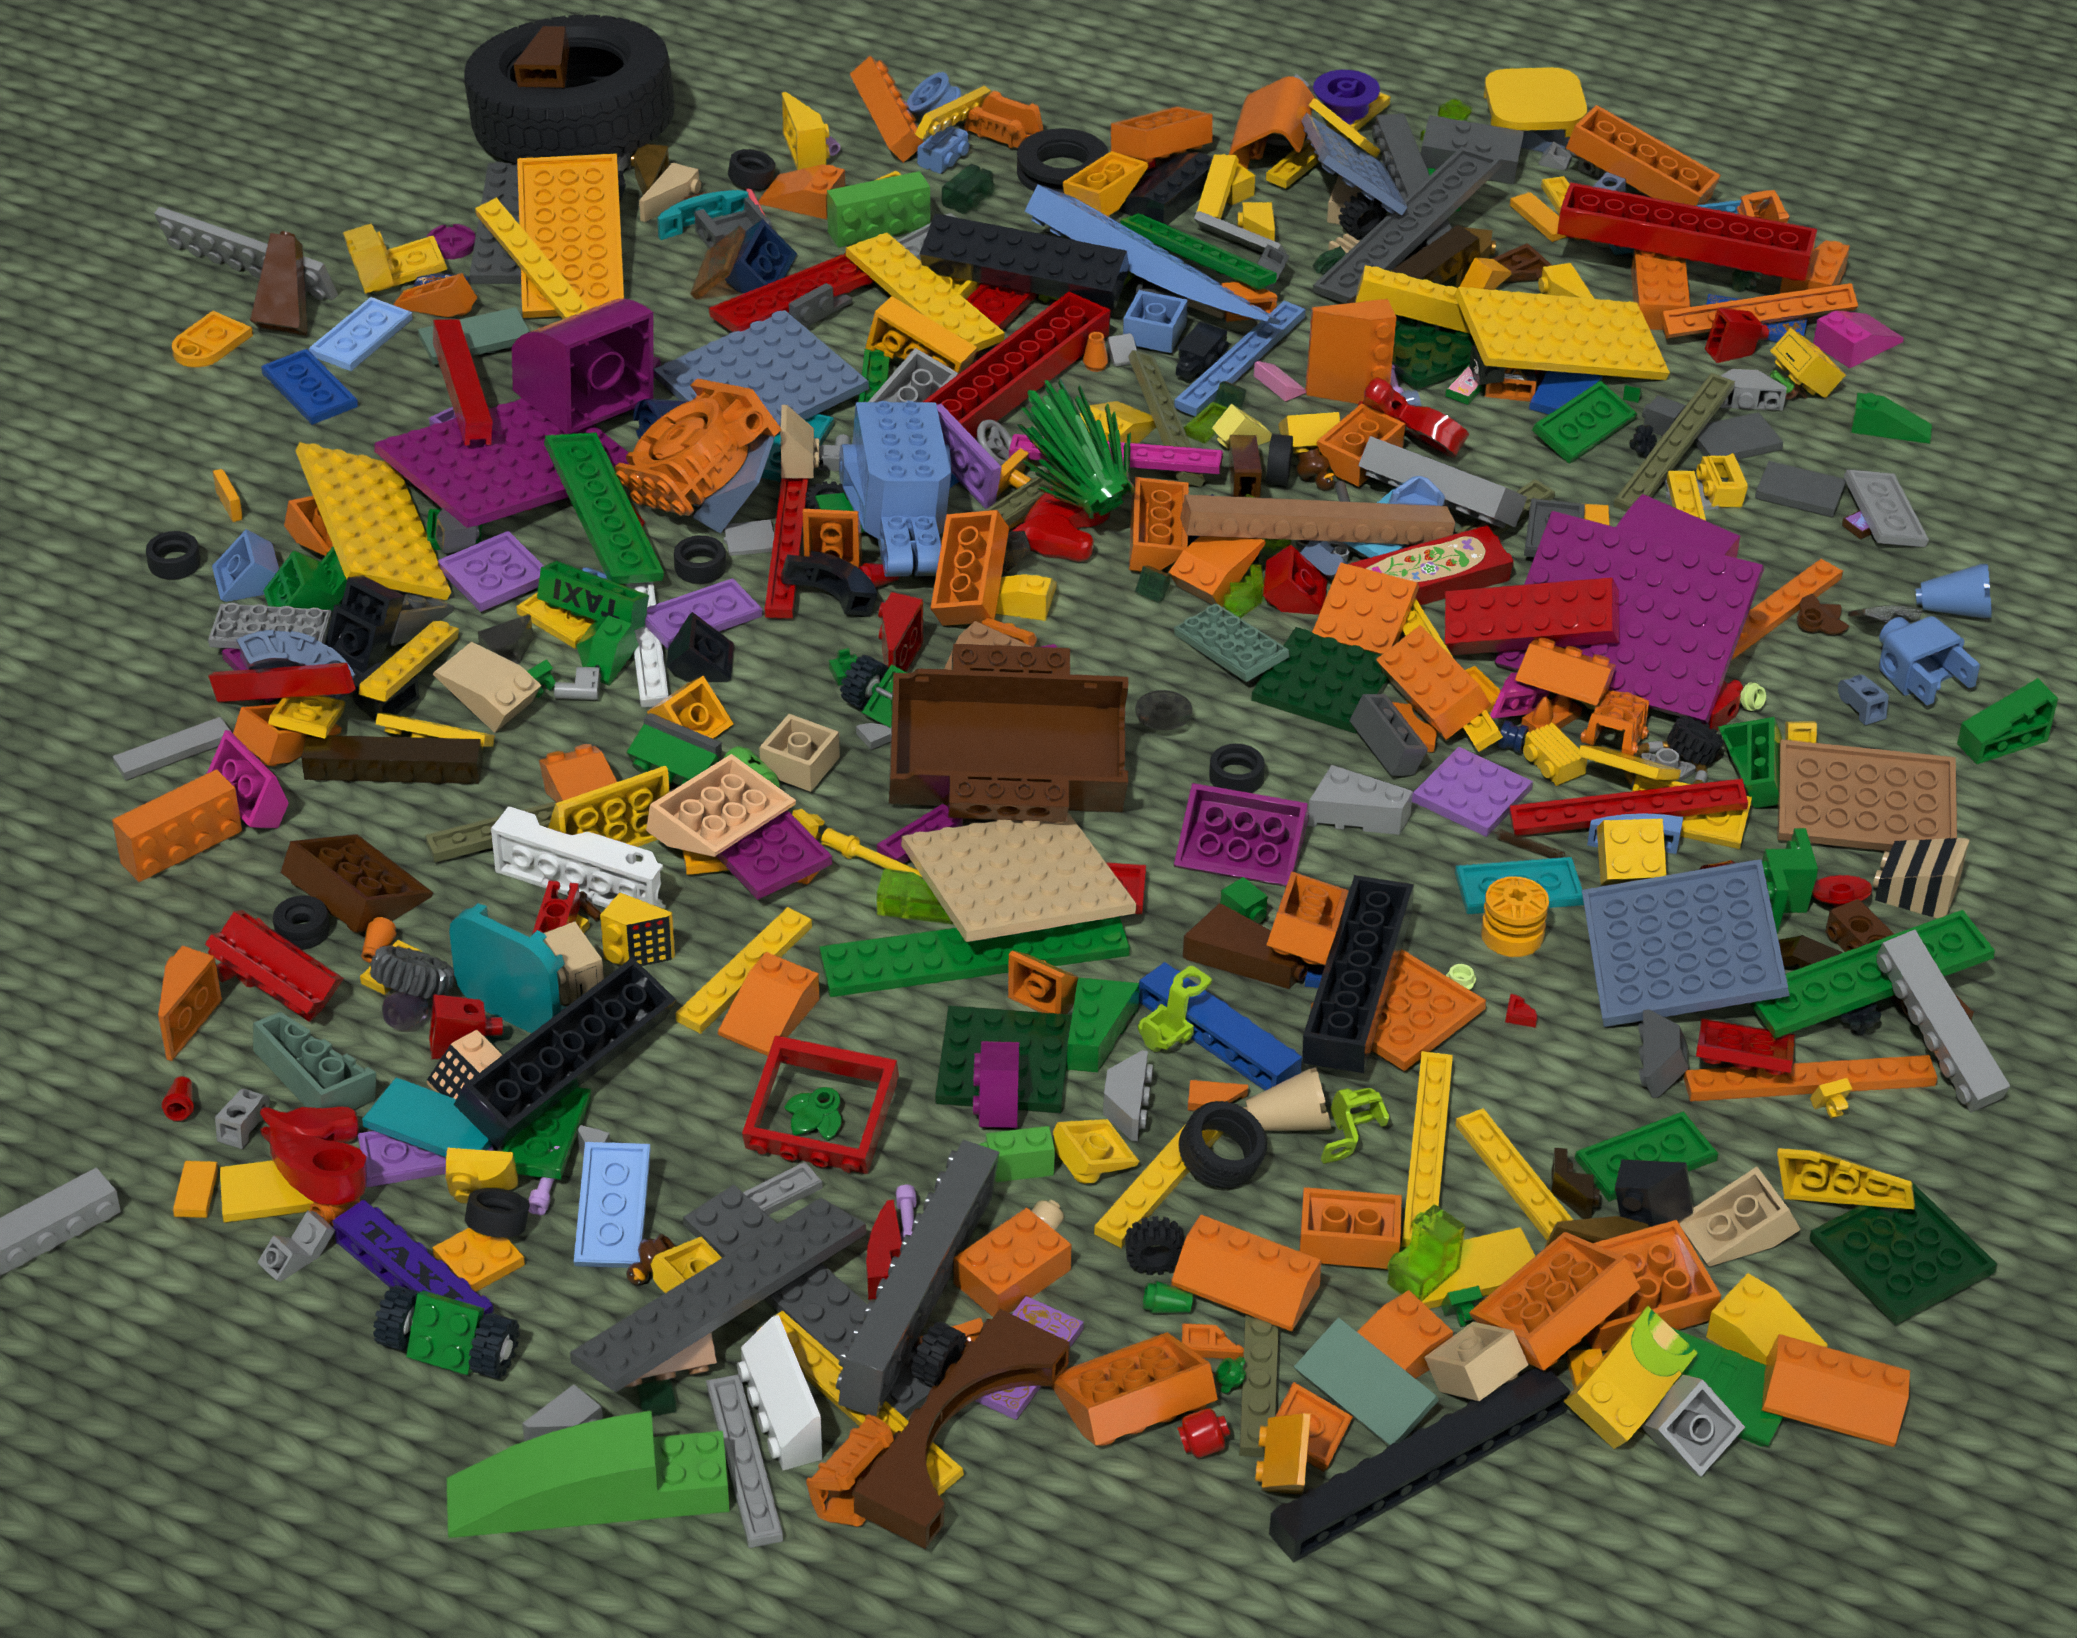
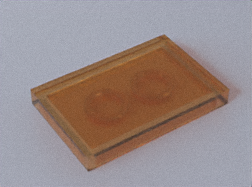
(718, 262)

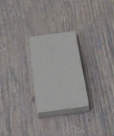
(1886, 508)

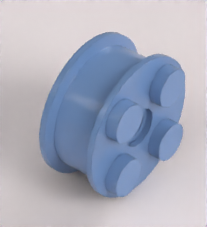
(932, 94)

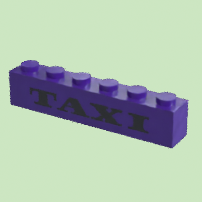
(397, 1258)

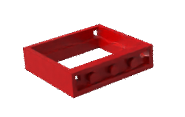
(828, 1060)

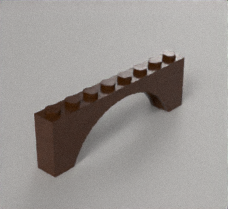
(1003, 1356)

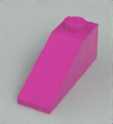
(1517, 698)

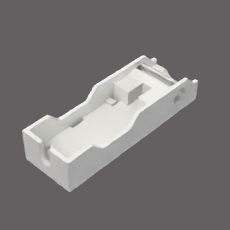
(594, 861)

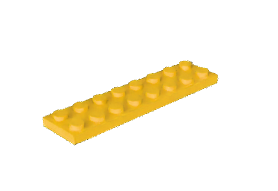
(922, 289)

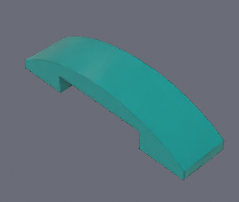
(682, 214)

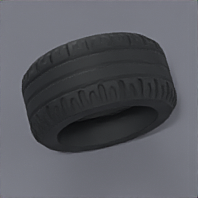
(1209, 1166)

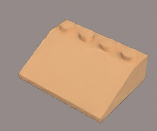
(716, 808)

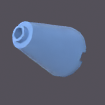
(1958, 593)

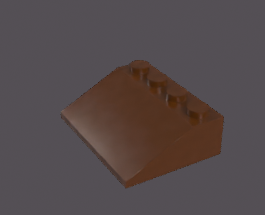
(352, 879)

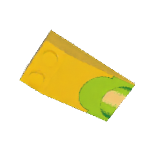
(1631, 1378)

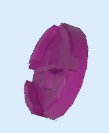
(454, 241)

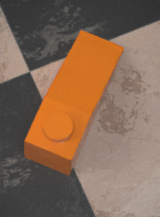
(440, 298)

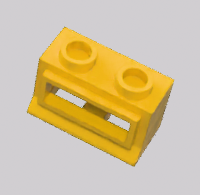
(1722, 493)

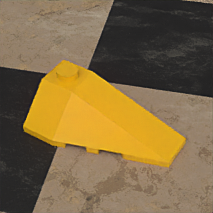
(1025, 596)
(1831, 1179)

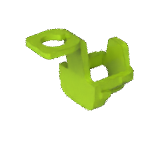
(1172, 1019)
(1340, 1109)

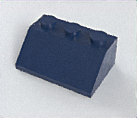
(761, 259)

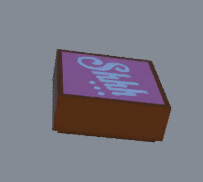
(1857, 525)

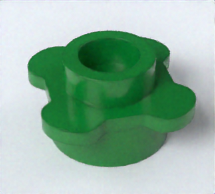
(1230, 1373)

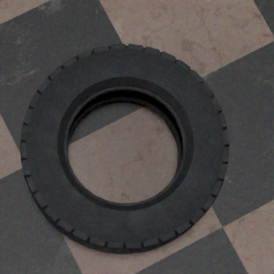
(612, 97)

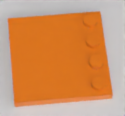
(1421, 1011)

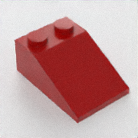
(901, 629)

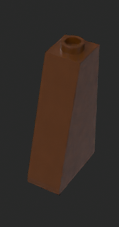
(544, 59)
(281, 287)
(1244, 466)
(1240, 947)

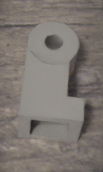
(240, 1117)

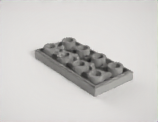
(240, 620)

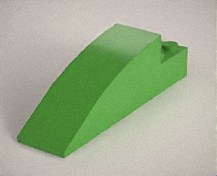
(590, 1477)

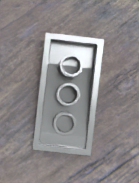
(914, 379)

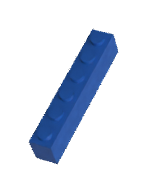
(1225, 1032)

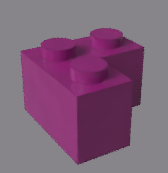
(997, 1075)

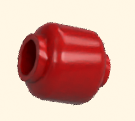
(1203, 1433)

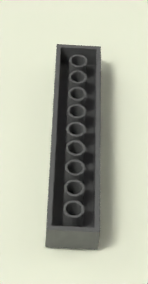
(916, 1279)

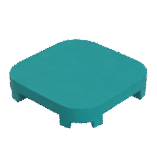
(505, 969)

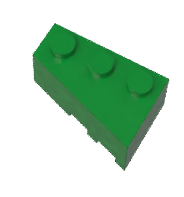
(2009, 724)
(1755, 755)
(1098, 1019)

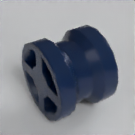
(1513, 736)

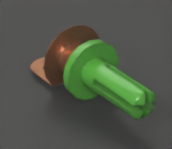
(1791, 386)

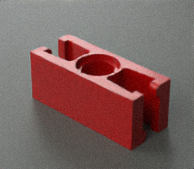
(555, 911)

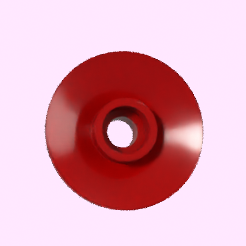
(1841, 889)

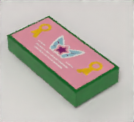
(1464, 387)

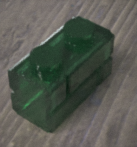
(967, 188)

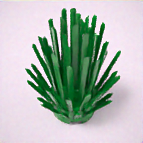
(1081, 461)

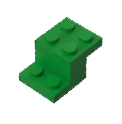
(307, 582)
(1790, 875)

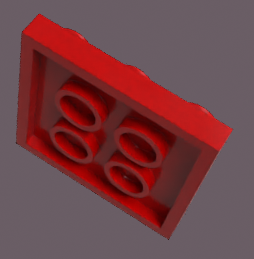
(1745, 1047)

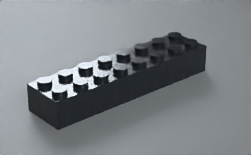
(1024, 260)
(1358, 974)
(564, 1052)

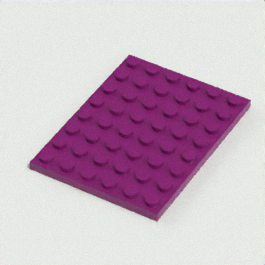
(485, 480)
(1675, 609)

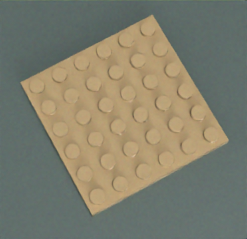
(1016, 876)

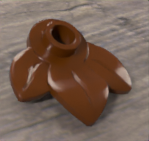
(1820, 617)

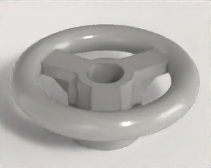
(993, 443)

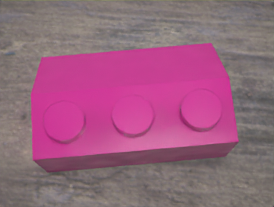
(257, 788)

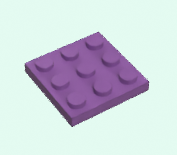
(492, 571)
(1472, 791)

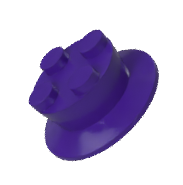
(1347, 93)

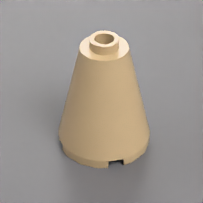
(1292, 1105)

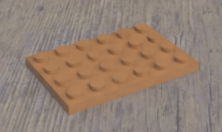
(1864, 795)

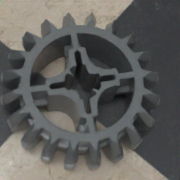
(411, 972)

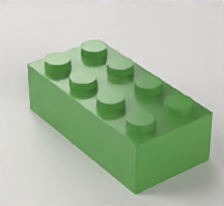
(878, 207)

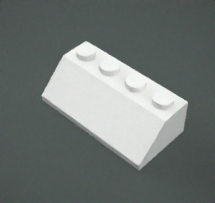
(781, 1396)

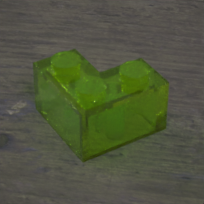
(1431, 1255)

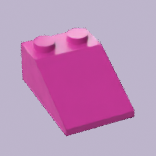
(1853, 337)

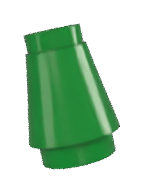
(1166, 1299)

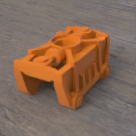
(1004, 120)
(1771, 209)
(1619, 712)
(845, 1468)

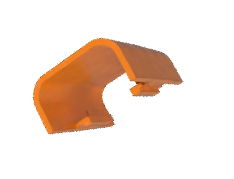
(1268, 111)

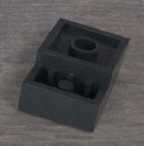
(364, 622)

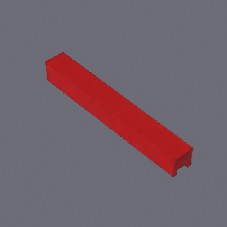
(462, 381)

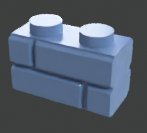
(943, 149)

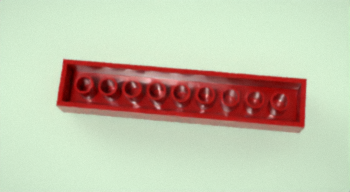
(1687, 231)
(1022, 362)

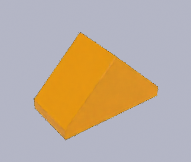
(1485, 274)

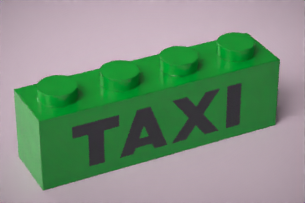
(590, 595)

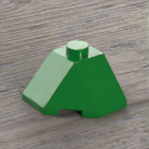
(609, 645)

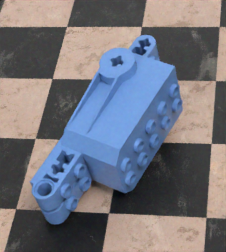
(899, 482)

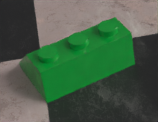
(658, 749)

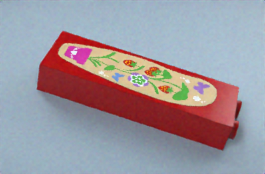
(1447, 564)

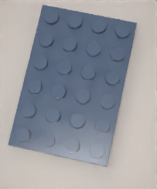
(1353, 164)

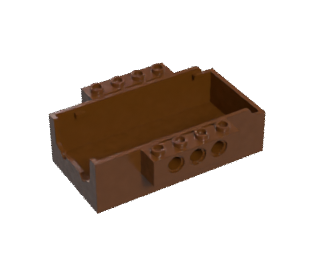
(1008, 736)

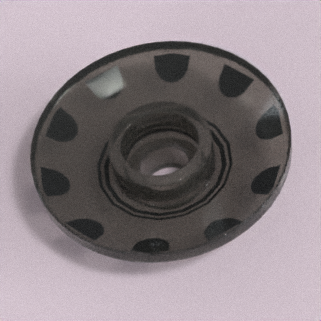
(1163, 710)

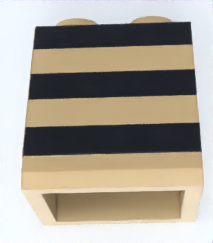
(1921, 875)

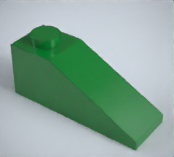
(1884, 418)

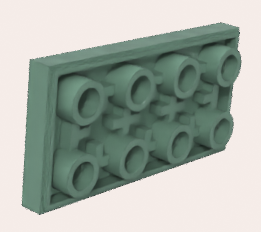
(483, 332)
(1231, 642)
(1366, 1383)

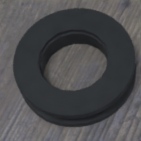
(1055, 144)

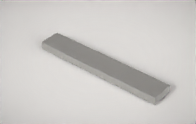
(744, 1461)

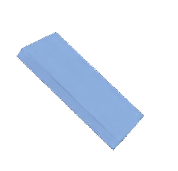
(360, 333)
(612, 1204)

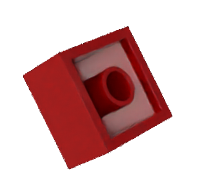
(1294, 583)

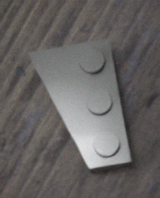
(1359, 801)

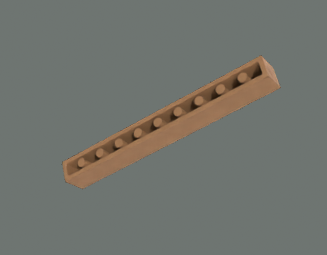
(1314, 520)

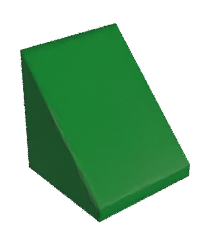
(1632, 394)

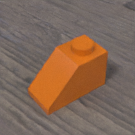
(1261, 298)

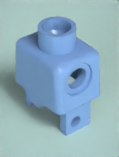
(1923, 656)

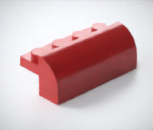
(274, 964)

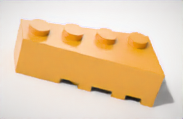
(901, 329)

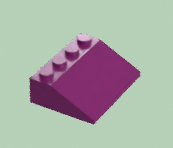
(1241, 834)

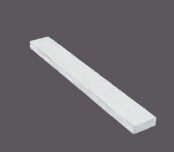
(649, 657)

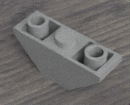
(1754, 391)
(1127, 1093)

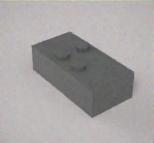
(1447, 135)

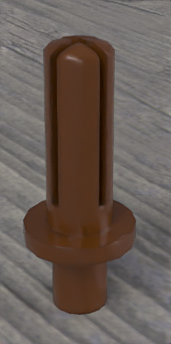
(588, 907)

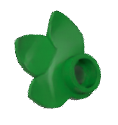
(811, 1114)

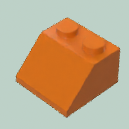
(1040, 984)

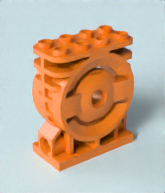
(695, 447)

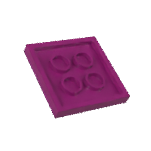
(775, 856)

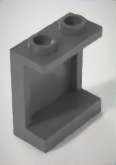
(715, 229)

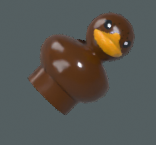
(1313, 464)
(639, 1271)

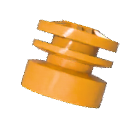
(1514, 916)

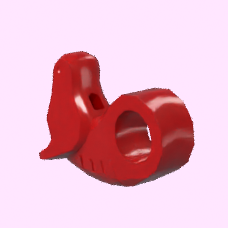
(1420, 421)
(1054, 532)
(313, 1152)

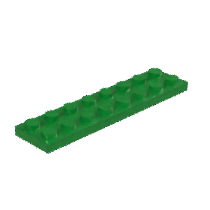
(603, 508)
(1856, 980)

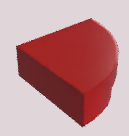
(1520, 1012)

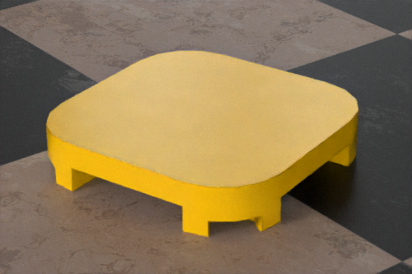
(1535, 99)

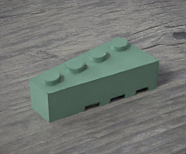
(311, 1066)

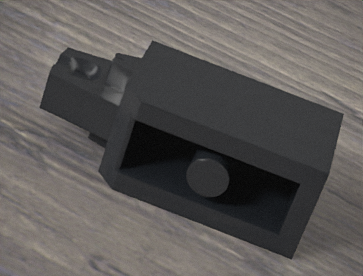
(1201, 350)

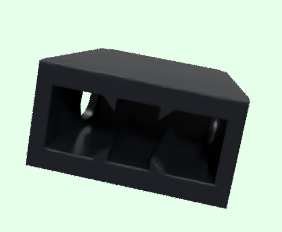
(399, 701)

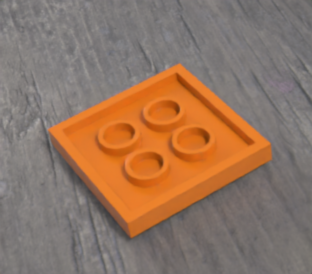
(1366, 608)

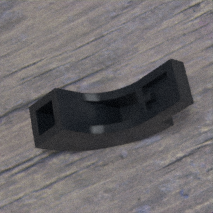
(835, 576)

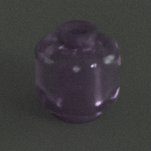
(404, 1010)

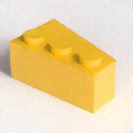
(370, 257)

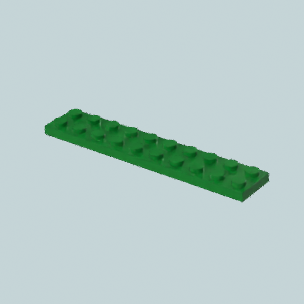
(948, 957)

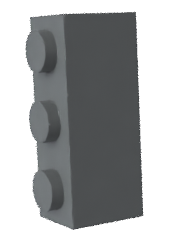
(1388, 734)

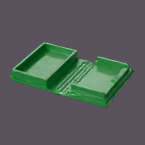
(1738, 1385)

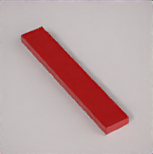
(282, 682)

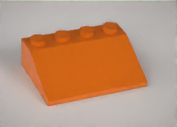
(1349, 349)
(1669, 1281)
(1559, 1297)
(1135, 1388)

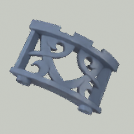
(286, 649)

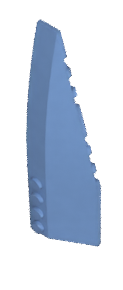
(1146, 260)

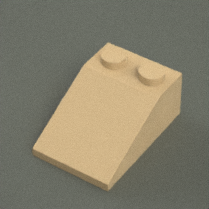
(488, 684)
(1739, 1220)

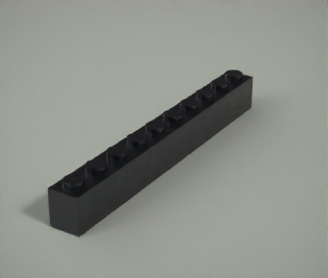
(1417, 1463)

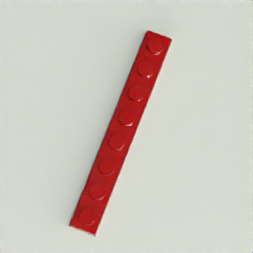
(787, 541)
(1673, 801)

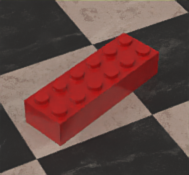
(1518, 614)

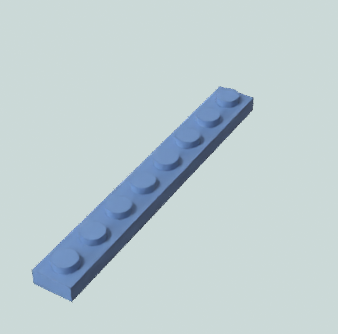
(1239, 358)

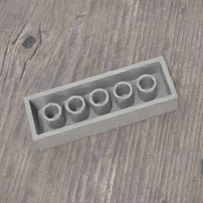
(1461, 490)

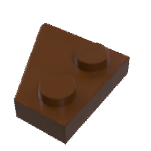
(1523, 263)

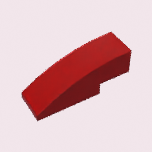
(882, 1247)

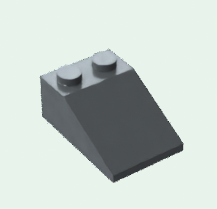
(416, 615)

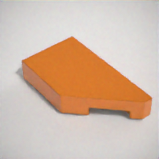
(1206, 1092)
(1209, 1341)

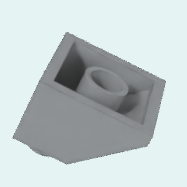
(1692, 1424)

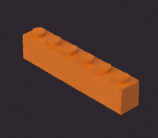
(887, 107)

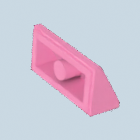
(1277, 381)

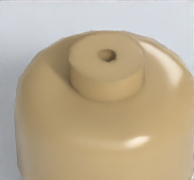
(1049, 1212)

